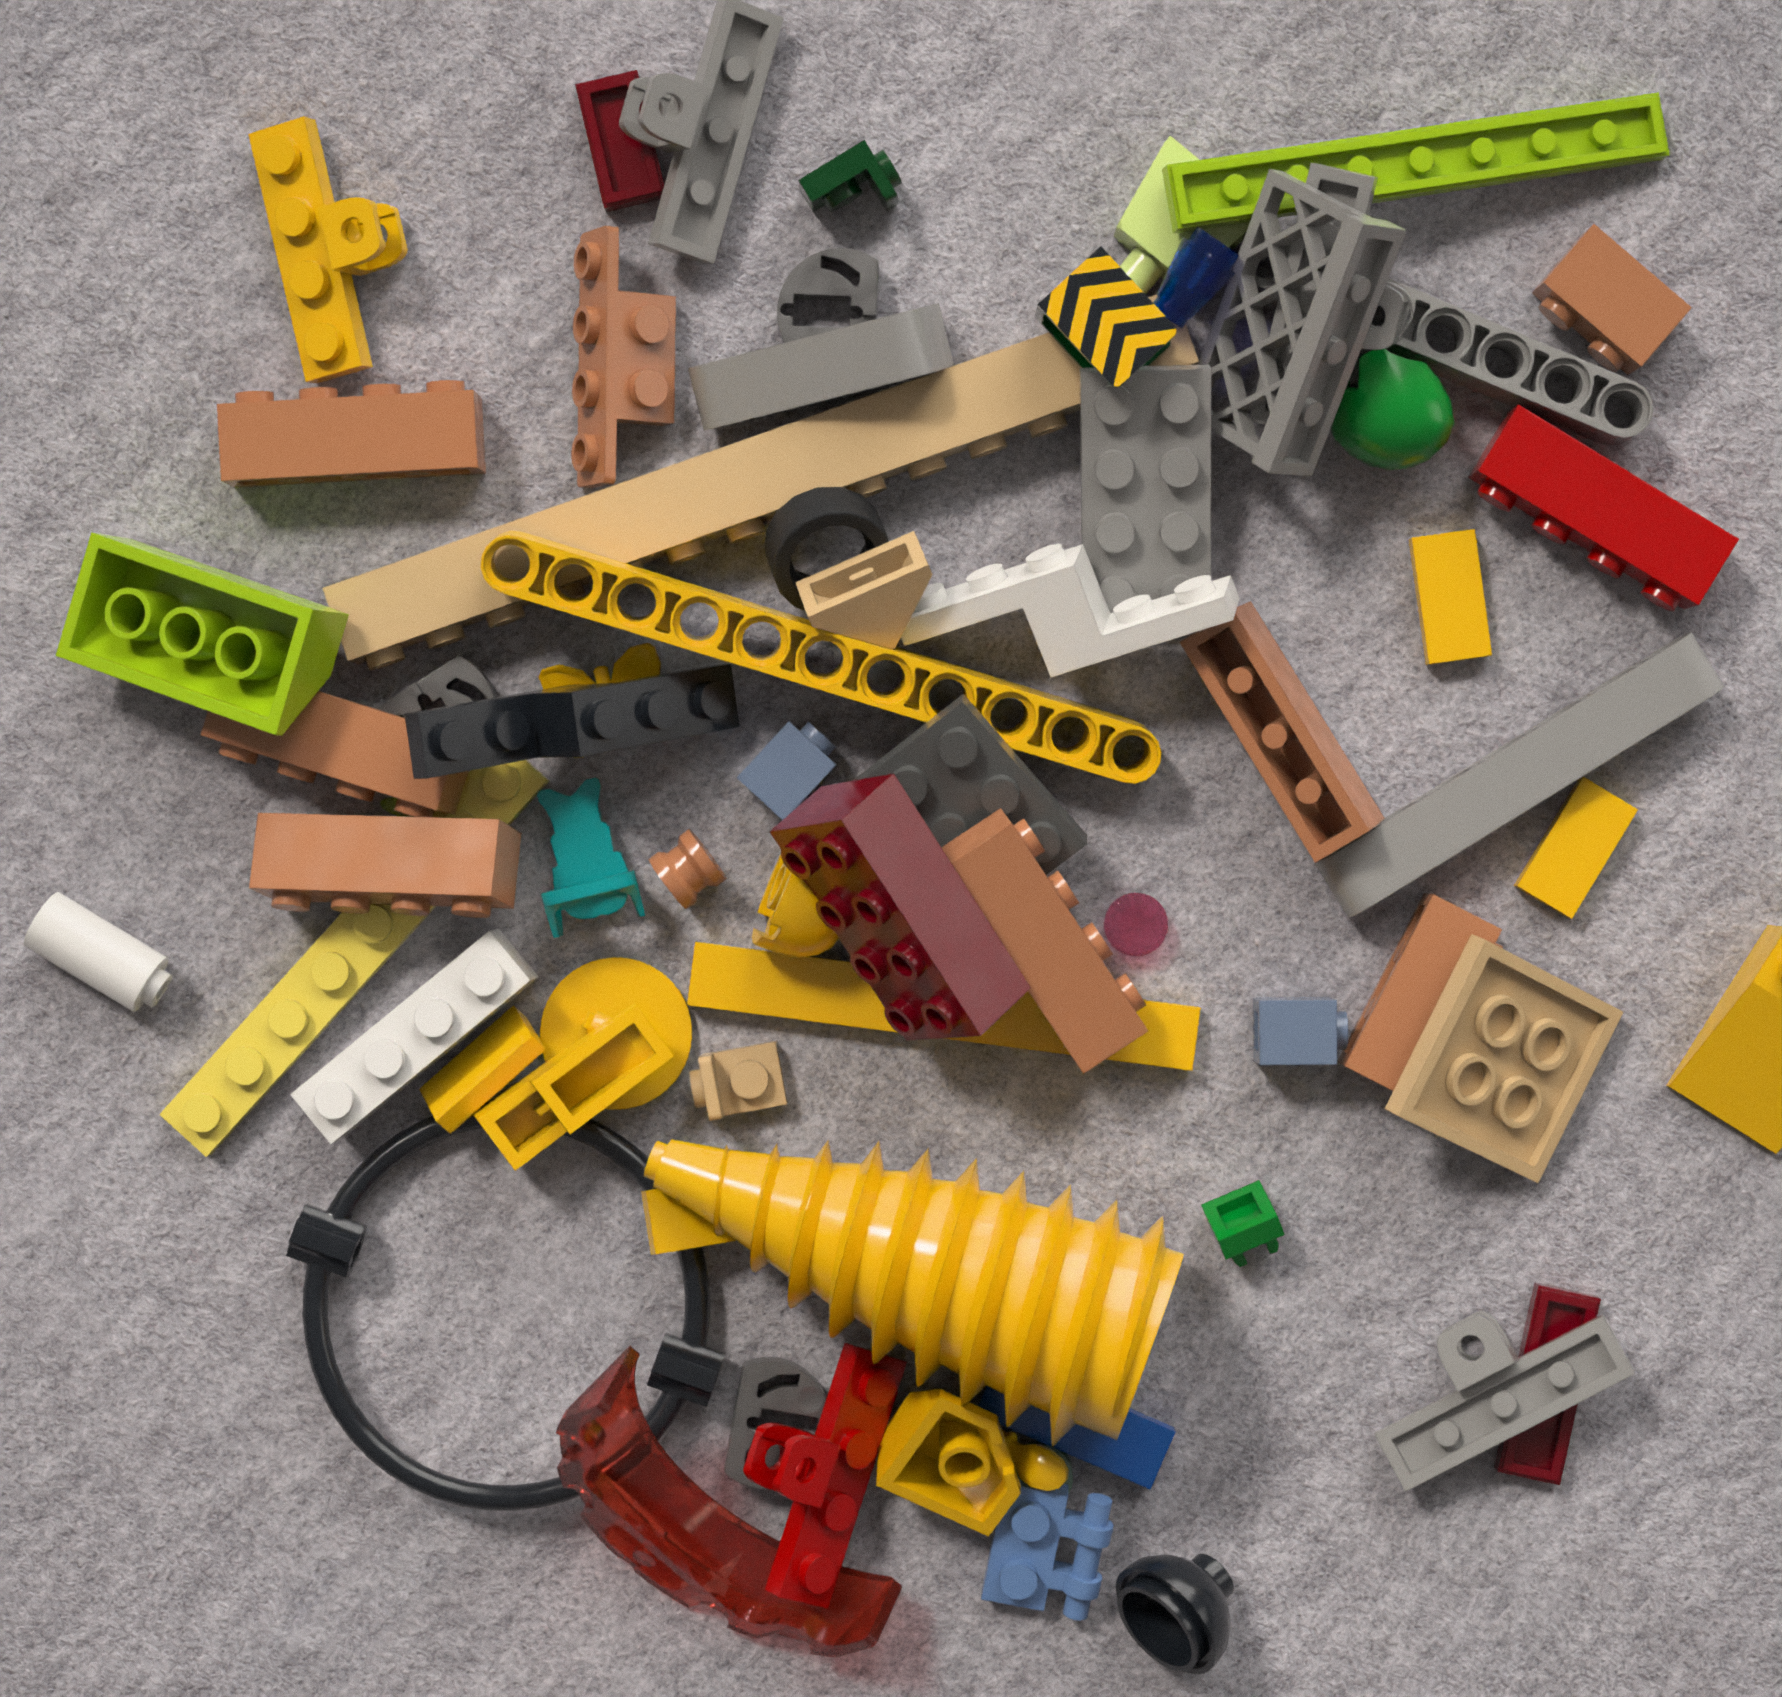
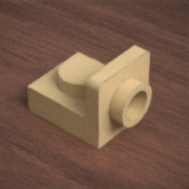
(739, 1080)

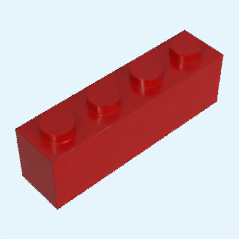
(1602, 509)

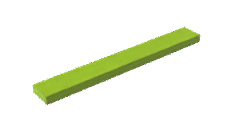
(1429, 158)

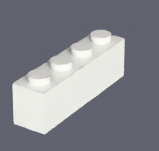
(414, 1035)

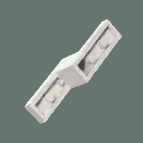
(1070, 610)

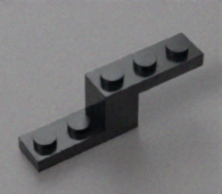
(571, 721)

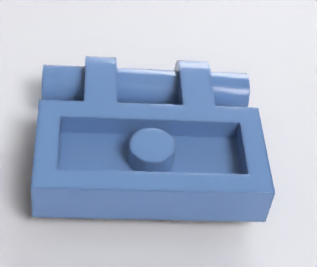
(1025, 1547)

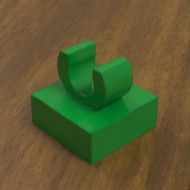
(1243, 1222)

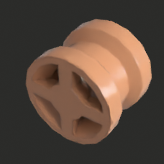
(687, 869)

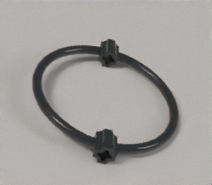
(332, 1243)

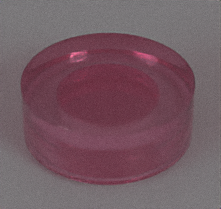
(1135, 924)

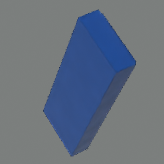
(1132, 1456)

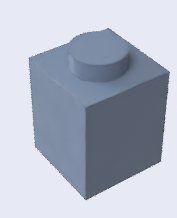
(789, 768)
(1298, 1030)

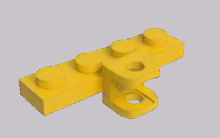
(321, 247)

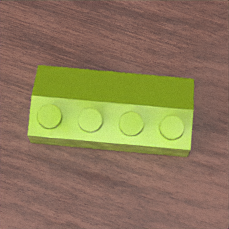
(199, 633)

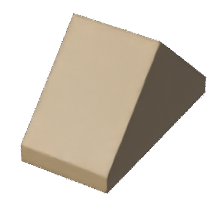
(870, 593)

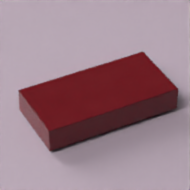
(624, 167)

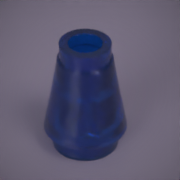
(1194, 276)

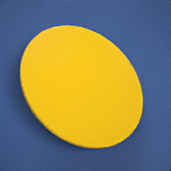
(604, 990)

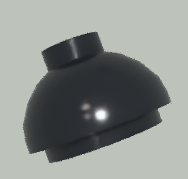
(1177, 1609)

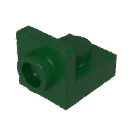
(839, 179)

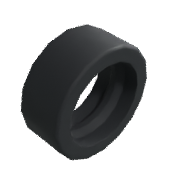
(808, 514)

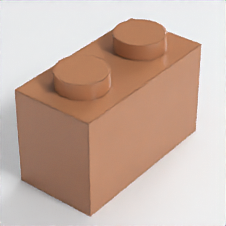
(1610, 302)

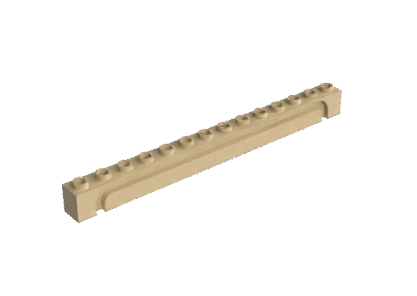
(725, 492)

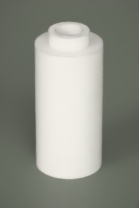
(98, 953)

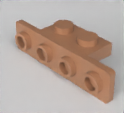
(623, 358)

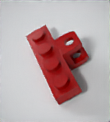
(825, 1473)

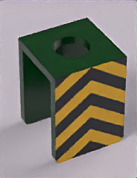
(1105, 320)

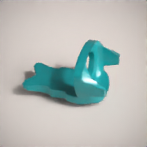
(589, 872)

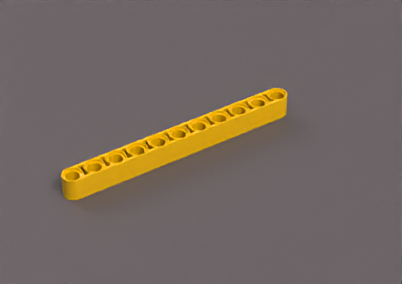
(787, 660)

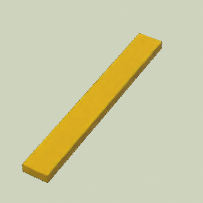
(834, 994)

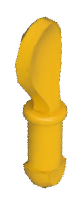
(1037, 1464)

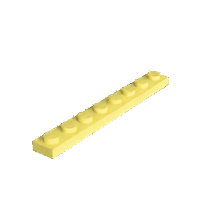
(322, 985)

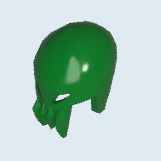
(1394, 414)

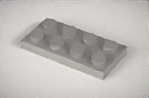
(1146, 479)

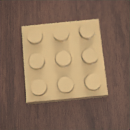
(1504, 1059)

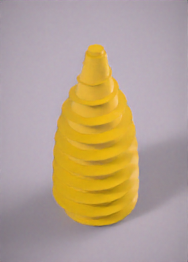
(954, 1272)

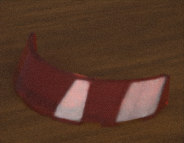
(688, 1540)

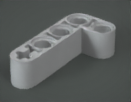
(821, 367)

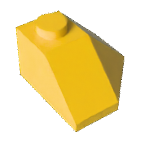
(949, 1460)

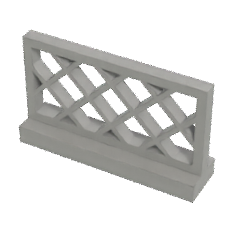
(1322, 343)

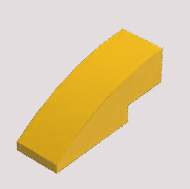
(573, 1086)

